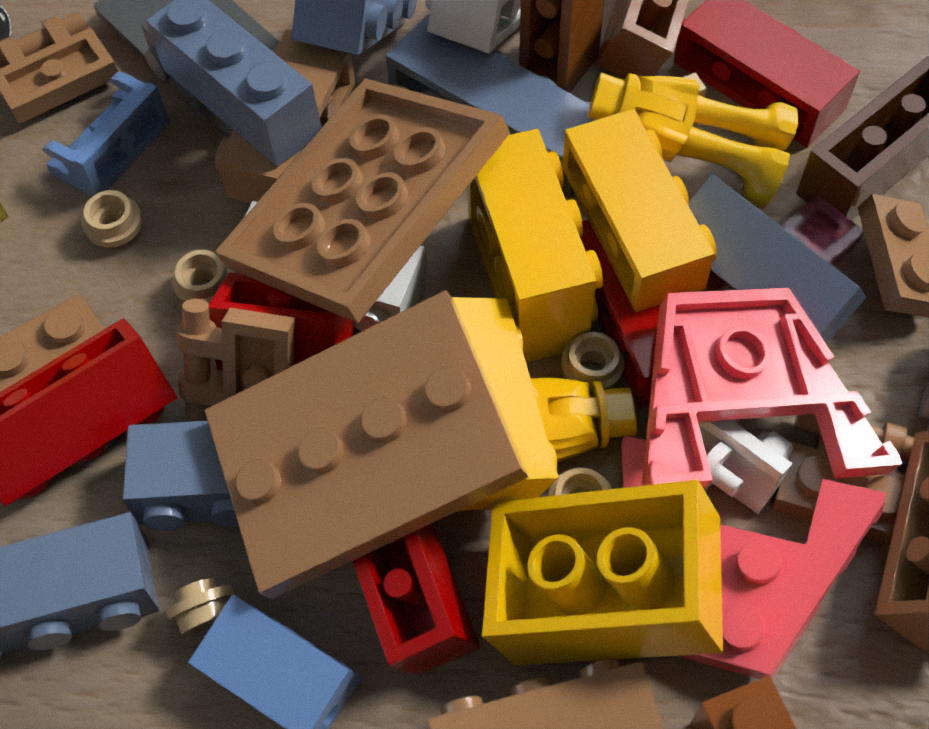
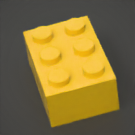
(534, 244)
(605, 575)

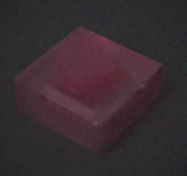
(824, 230)

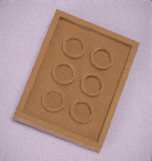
(362, 196)
(362, 445)

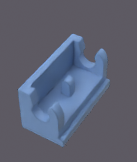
(112, 138)
(274, 668)

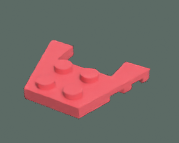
(747, 360)
(775, 583)

